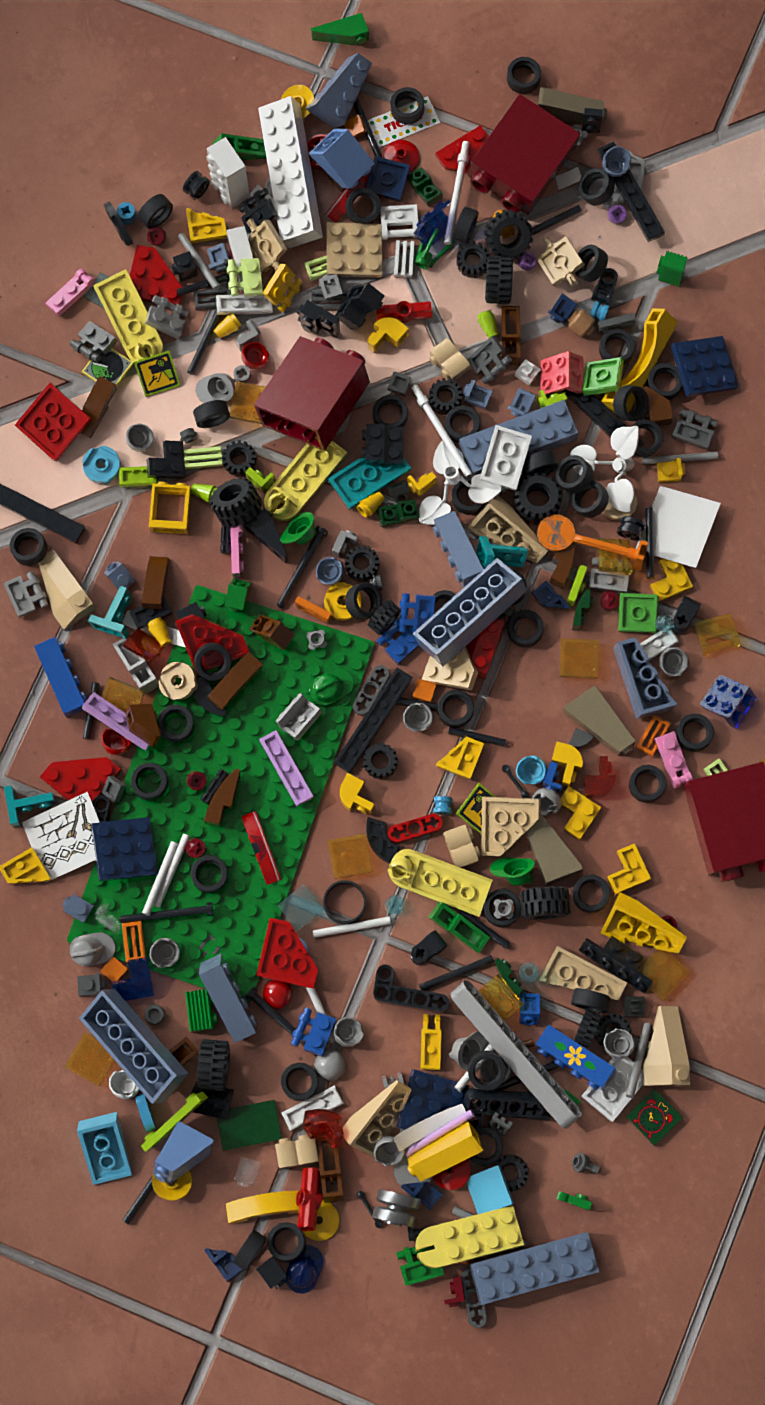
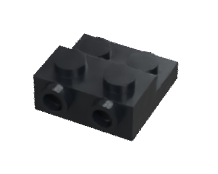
(316, 318)
(383, 445)

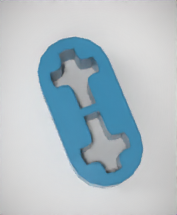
(145, 1113)

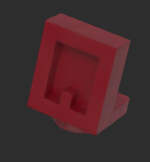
(457, 1289)

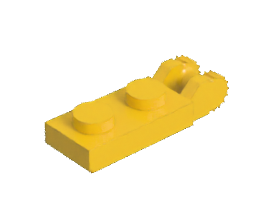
(430, 1045)

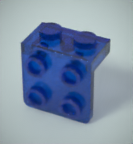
(430, 222)
(729, 700)

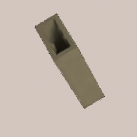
(567, 106)
(599, 720)
(551, 853)

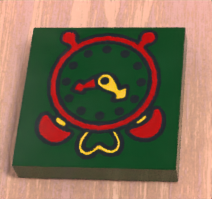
(654, 1117)

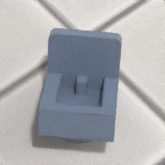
(219, 257)
(477, 395)
(522, 402)
(119, 575)
(77, 907)

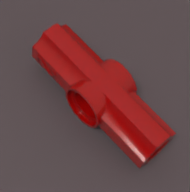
(416, 311)
(308, 1199)

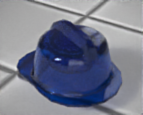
(305, 1270)

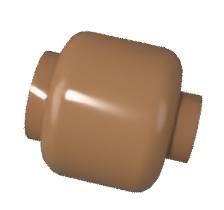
(581, 323)

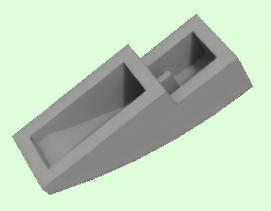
(137, 668)

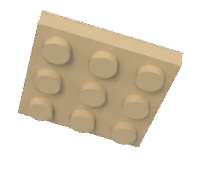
(354, 250)

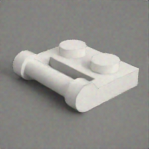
(398, 216)

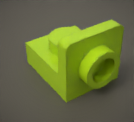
(543, 401)
(257, 480)

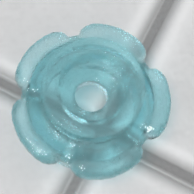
(663, 623)
(399, 904)

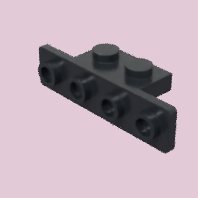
(619, 960)

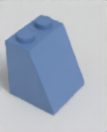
(342, 157)
(181, 1153)

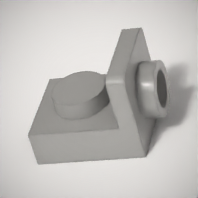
(330, 287)
(247, 337)
(340, 545)

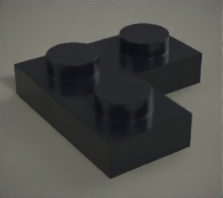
(171, 465)

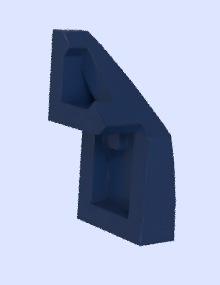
(548, 597)
(425, 1191)
(224, 1262)

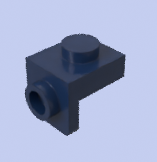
(562, 309)

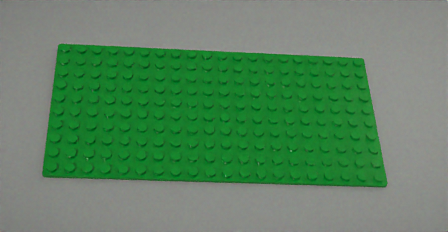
(230, 744)

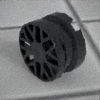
(196, 185)
(631, 528)

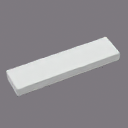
(240, 248)

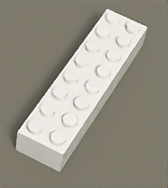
(290, 172)

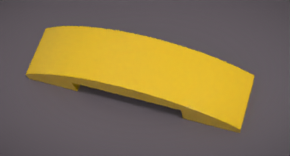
(262, 1205)

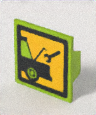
(157, 373)
(472, 807)

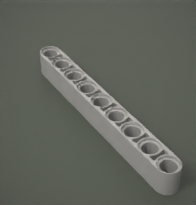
(516, 1054)

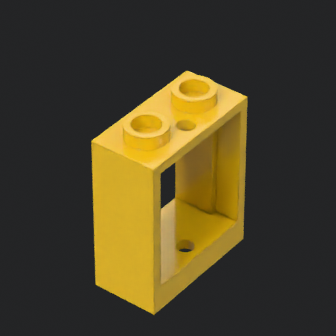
(171, 527)

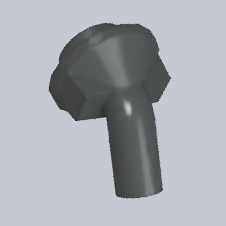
(581, 1162)

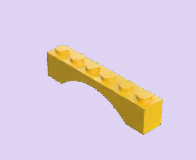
(657, 332)

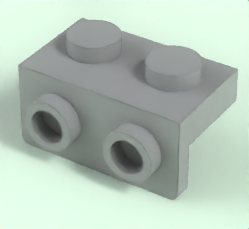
(298, 717)

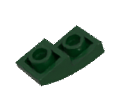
(424, 186)
(399, 513)
(583, 607)
(503, 969)

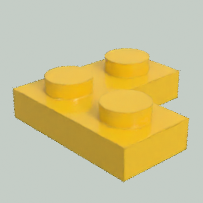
(674, 583)
(582, 809)
(633, 872)

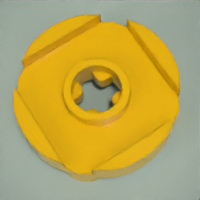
(332, 598)

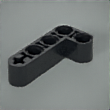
(390, 999)
(526, 1105)

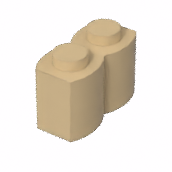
(449, 360)
(461, 846)
(296, 1152)

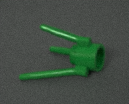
(424, 257)

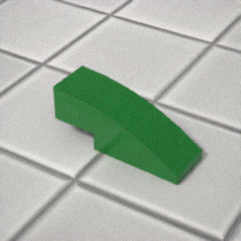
(458, 927)

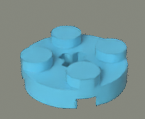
(97, 455)

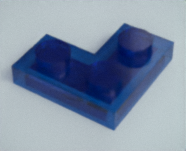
(139, 984)

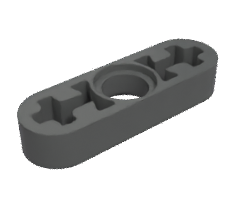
(383, 680)
(470, 1314)

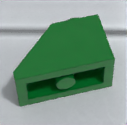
(237, 594)

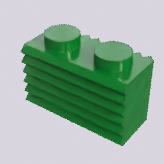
(671, 268)
(200, 1011)

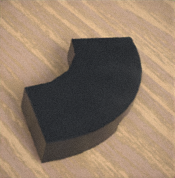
(118, 224)
(201, 695)
(379, 840)

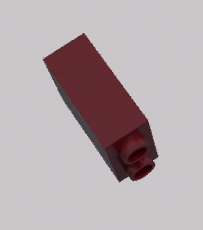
(522, 155)
(312, 392)
(730, 819)

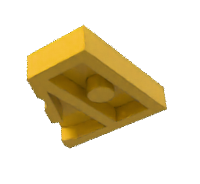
(205, 227)
(462, 758)
(24, 869)

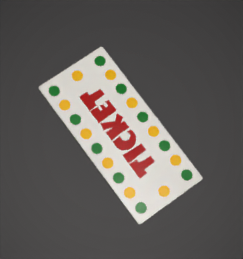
(387, 129)

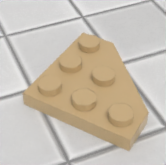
(456, 673)
(506, 822)

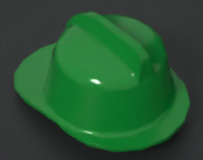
(299, 530)
(331, 686)
(515, 870)

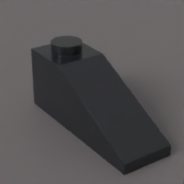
(264, 530)

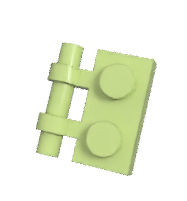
(250, 275)

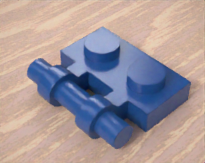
(423, 610)
(402, 646)
(319, 1034)

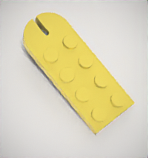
(128, 316)
(302, 480)
(439, 881)
(469, 1238)

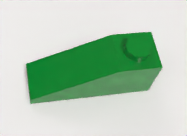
(346, 31)
(245, 147)

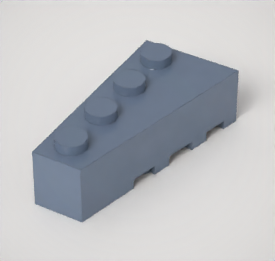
(340, 92)
(457, 547)
(641, 680)
(227, 998)

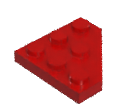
(449, 154)
(153, 276)
(199, 631)
(79, 776)
(286, 957)

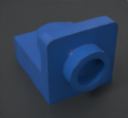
(552, 774)
(530, 1010)

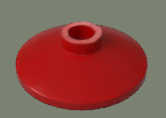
(410, 156)
(455, 1179)

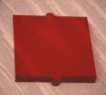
(143, 645)

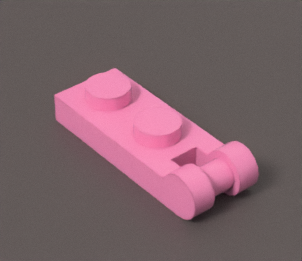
(70, 292)
(236, 550)
(673, 759)

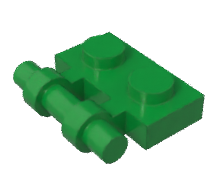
(416, 1271)

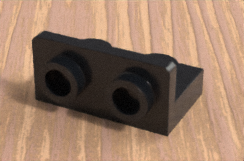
(217, 1102)

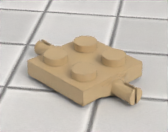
(265, 244)
(560, 261)

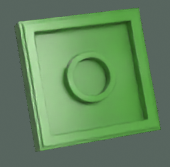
(603, 376)
(638, 613)

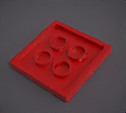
(53, 422)

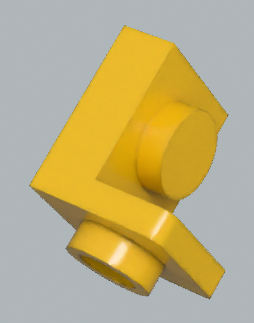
(670, 471)
(424, 483)

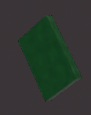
(249, 1125)

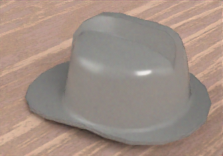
(215, 387)
(92, 949)
(467, 1047)

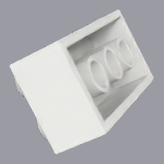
(227, 173)

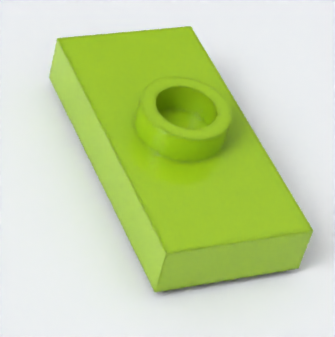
(135, 477)
(578, 585)

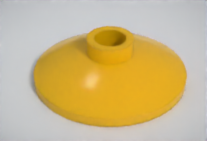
(300, 94)
(174, 1192)
(328, 1226)

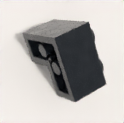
(359, 302)

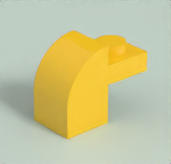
(387, 329)
(568, 757)
(349, 795)

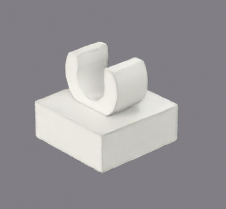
(527, 372)

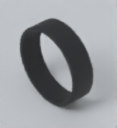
(340, 883)

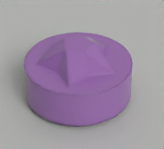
(617, 214)
(527, 261)

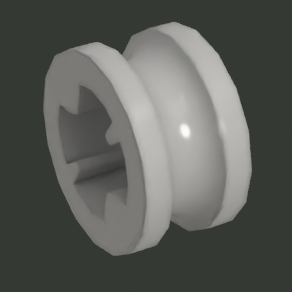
(238, 370)

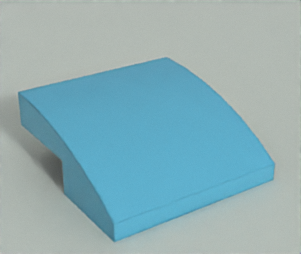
(489, 1190)

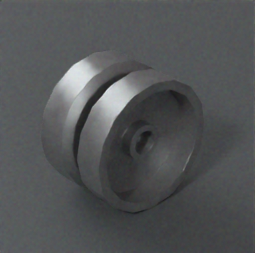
(396, 1208)

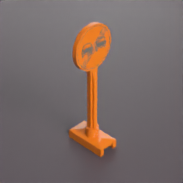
(558, 533)

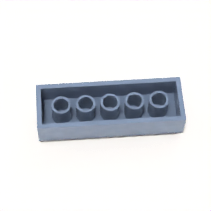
(548, 426)
(470, 612)
(133, 1046)
(534, 1268)

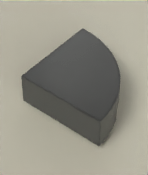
(580, 738)

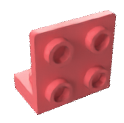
(562, 373)

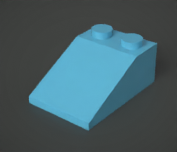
(104, 1148)

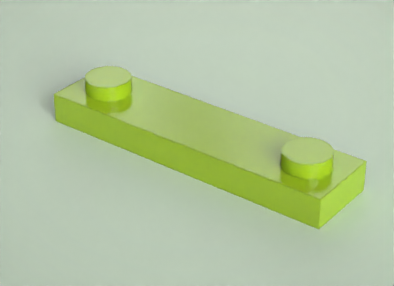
(155, 1138)

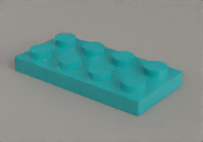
(362, 480)

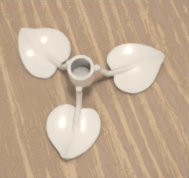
(625, 442)
(444, 463)

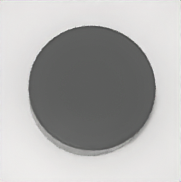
(154, 1014)

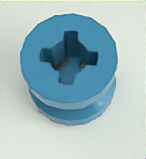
(128, 217)
(599, 311)
(443, 805)

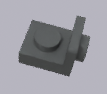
(90, 984)

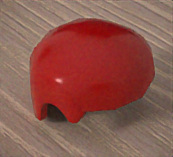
(254, 355)
(114, 742)
(277, 993)

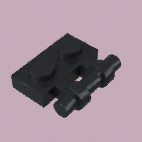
(263, 210)

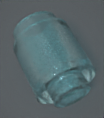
(525, 978)

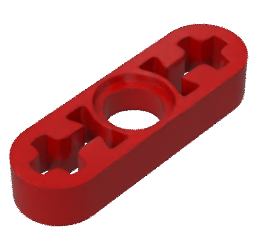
(430, 829)

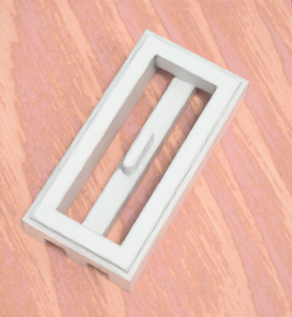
(404, 244)

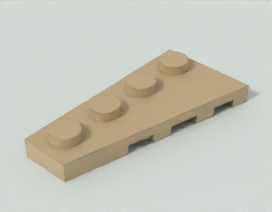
(573, 972)

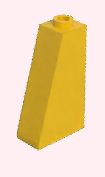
(445, 1152)

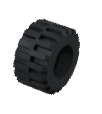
(495, 227)
(499, 280)
(542, 484)
(235, 502)
(545, 903)
(213, 1065)

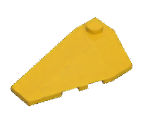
(636, 923)

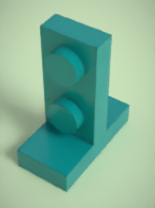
(509, 555)
(114, 615)
(25, 804)

